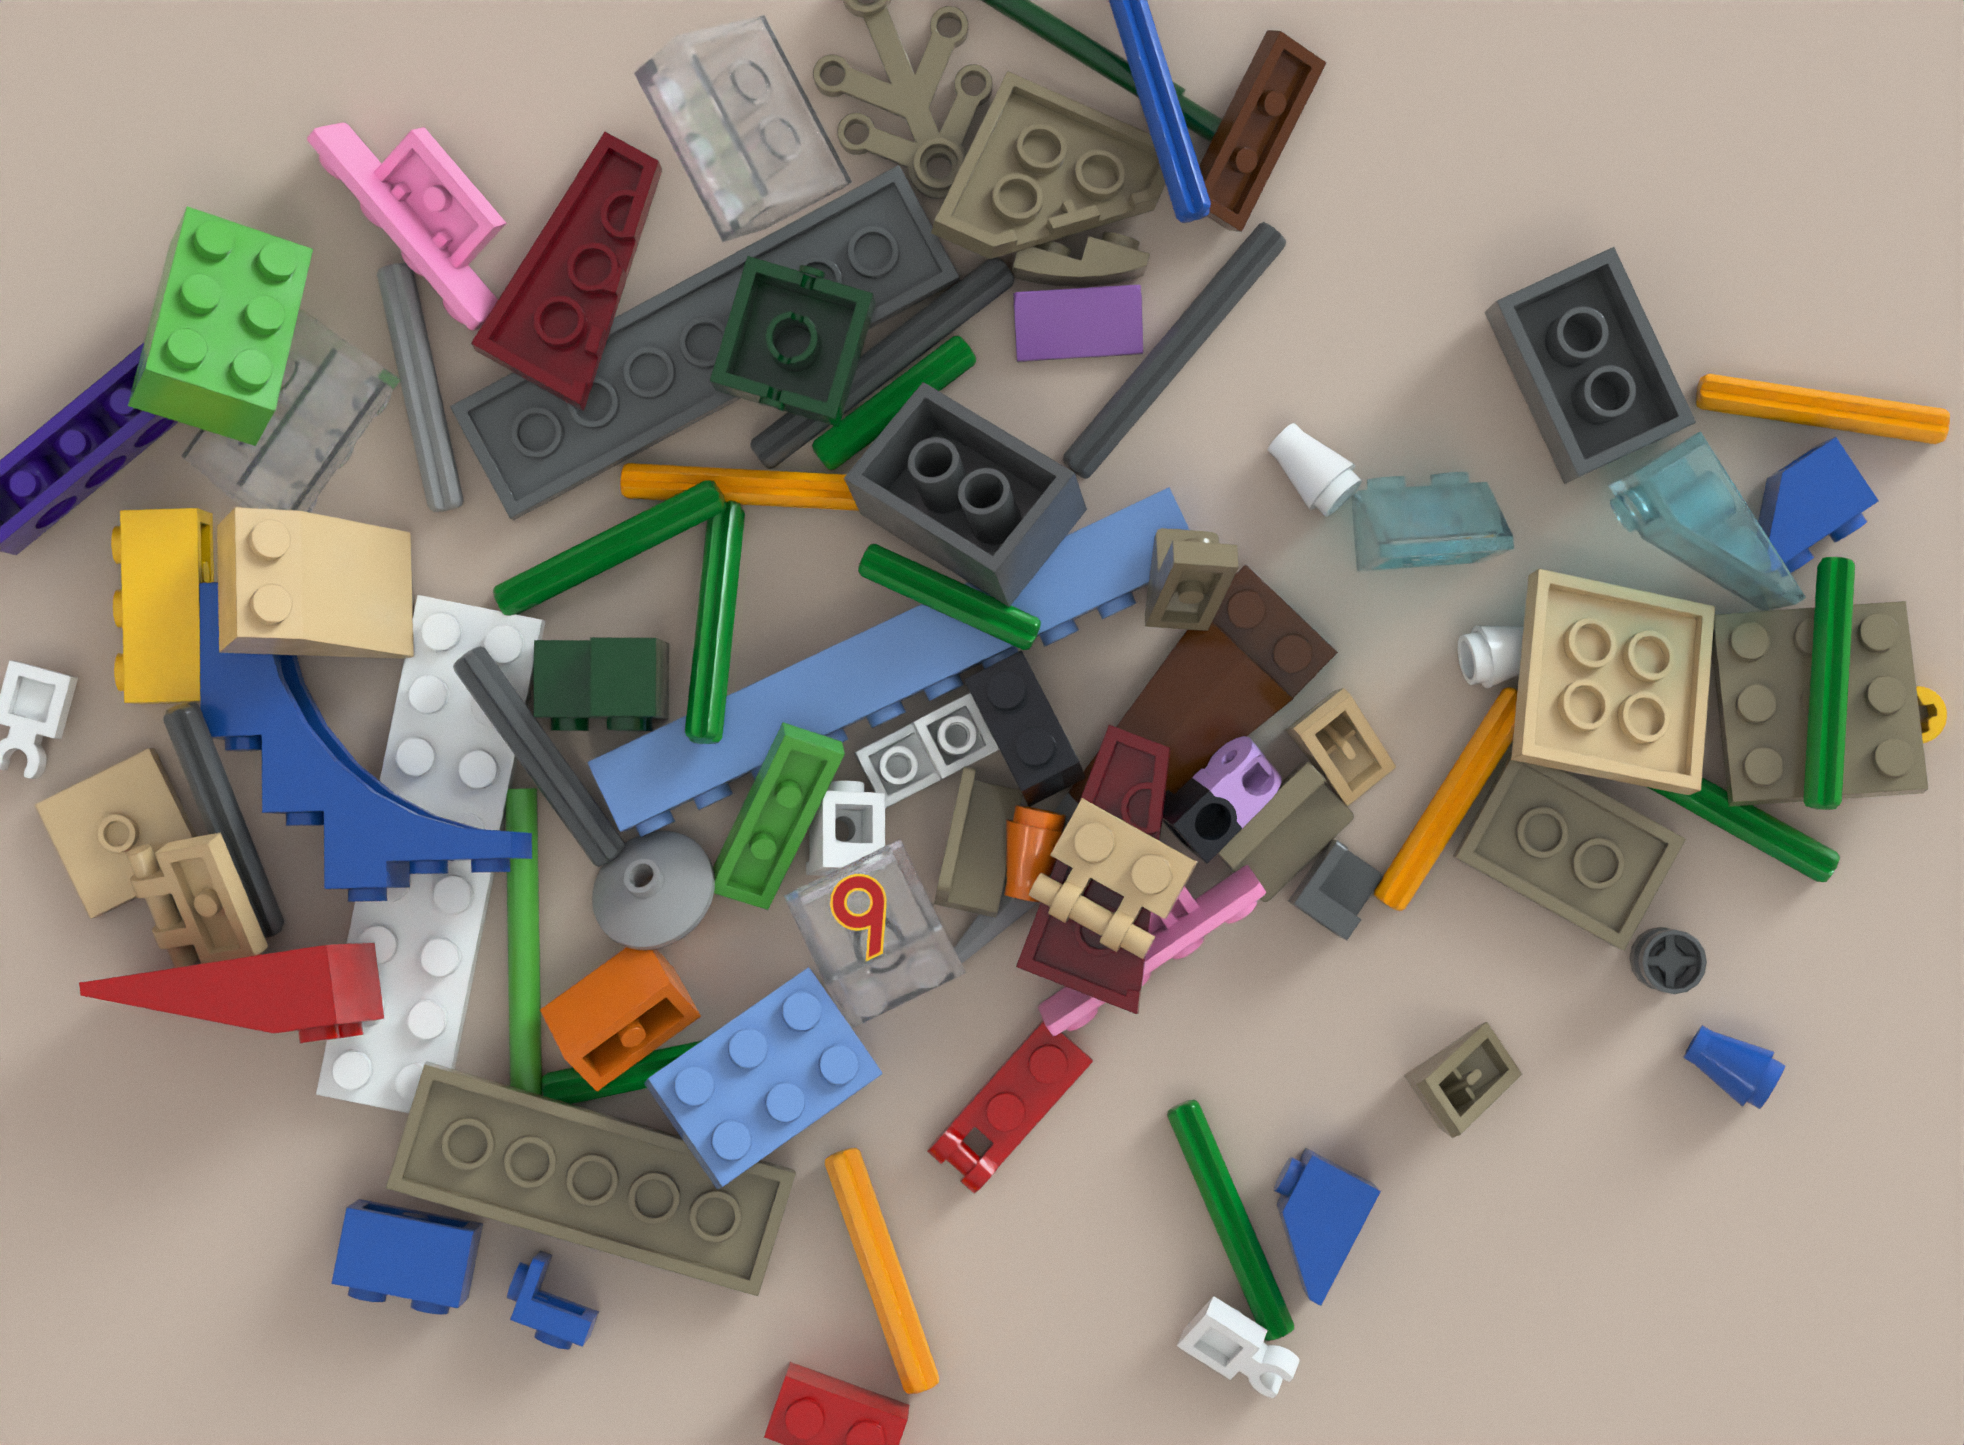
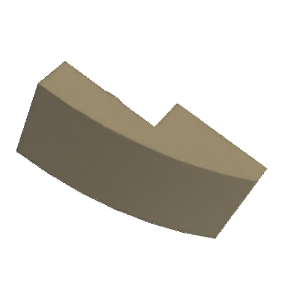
(1104, 262)

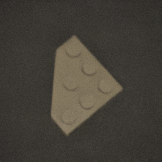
(1046, 173)

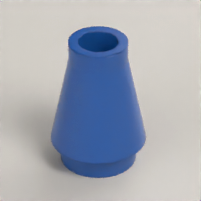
(1735, 1066)

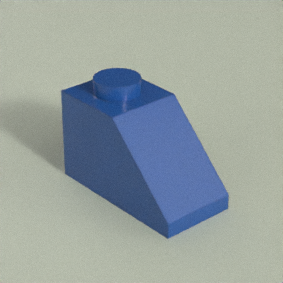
(1322, 1217)

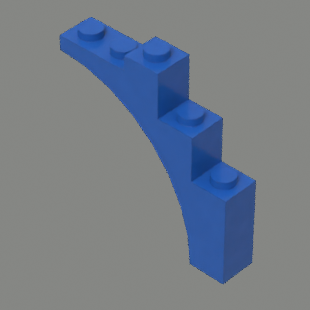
(311, 777)

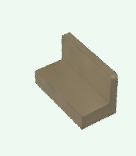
(1288, 830)
(976, 847)

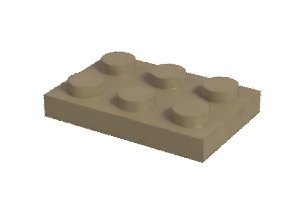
(1570, 849)

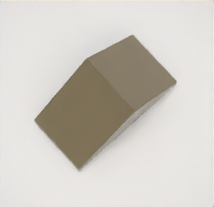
(1464, 1079)

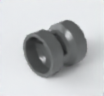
(1681, 960)

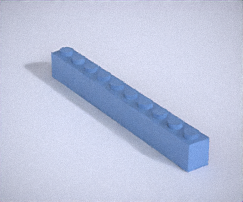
(877, 671)

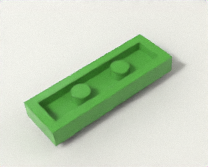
(776, 815)

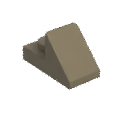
(1188, 578)

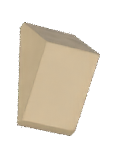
(1342, 745)

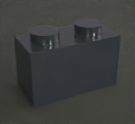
(1025, 728)

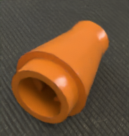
(1029, 848)

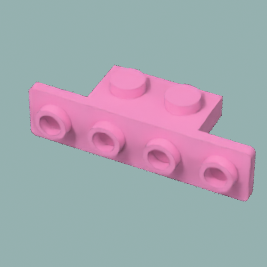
(423, 208)
(1174, 939)

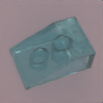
(1698, 516)
(1427, 524)

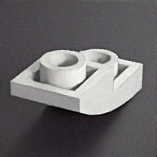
(927, 750)

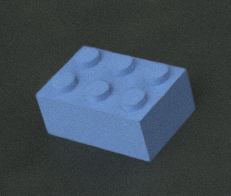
(763, 1078)

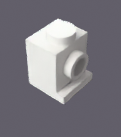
(862, 814)

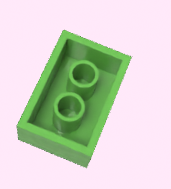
(221, 327)

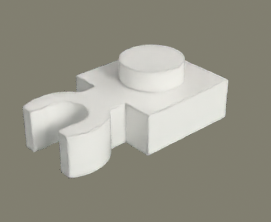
(33, 706)
(1235, 1343)

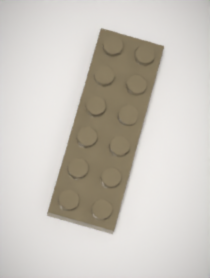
(586, 1179)

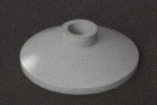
(668, 904)

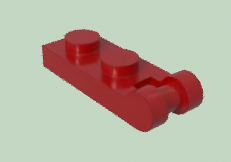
(1011, 1104)

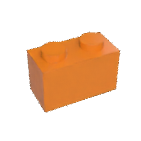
(619, 1014)

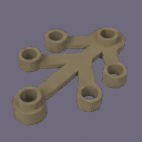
(909, 97)

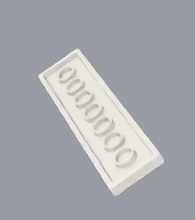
(430, 935)

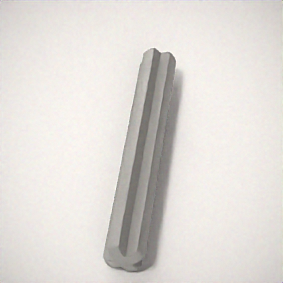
(420, 387)

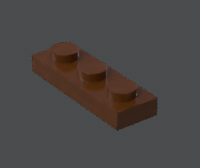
(1257, 127)

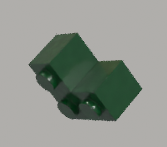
(601, 680)

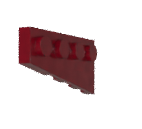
(569, 285)
(1131, 785)

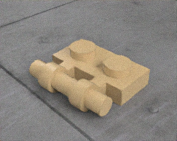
(1121, 859)
(208, 896)

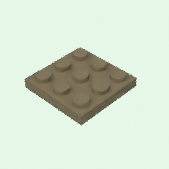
(1764, 704)

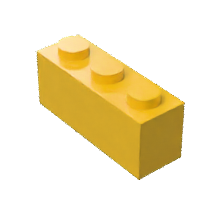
(159, 607)

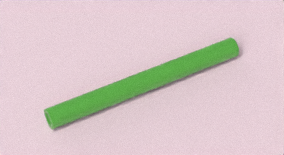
(524, 947)

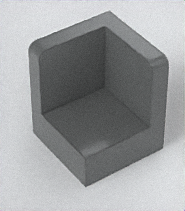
(1336, 889)

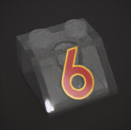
(875, 934)

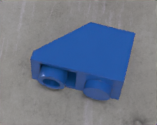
(1814, 499)

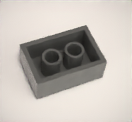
(1589, 365)
(966, 493)

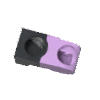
(1221, 798)

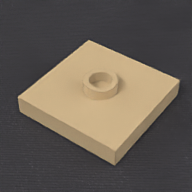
(105, 819)

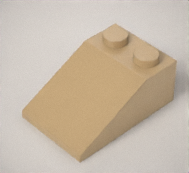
(313, 586)

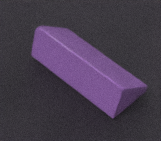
(1078, 323)

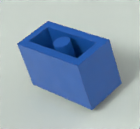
(406, 1256)

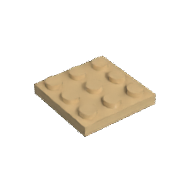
(1613, 682)

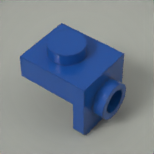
(554, 1318)

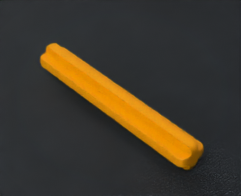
(1822, 409)
(740, 485)
(1449, 804)
(882, 1271)

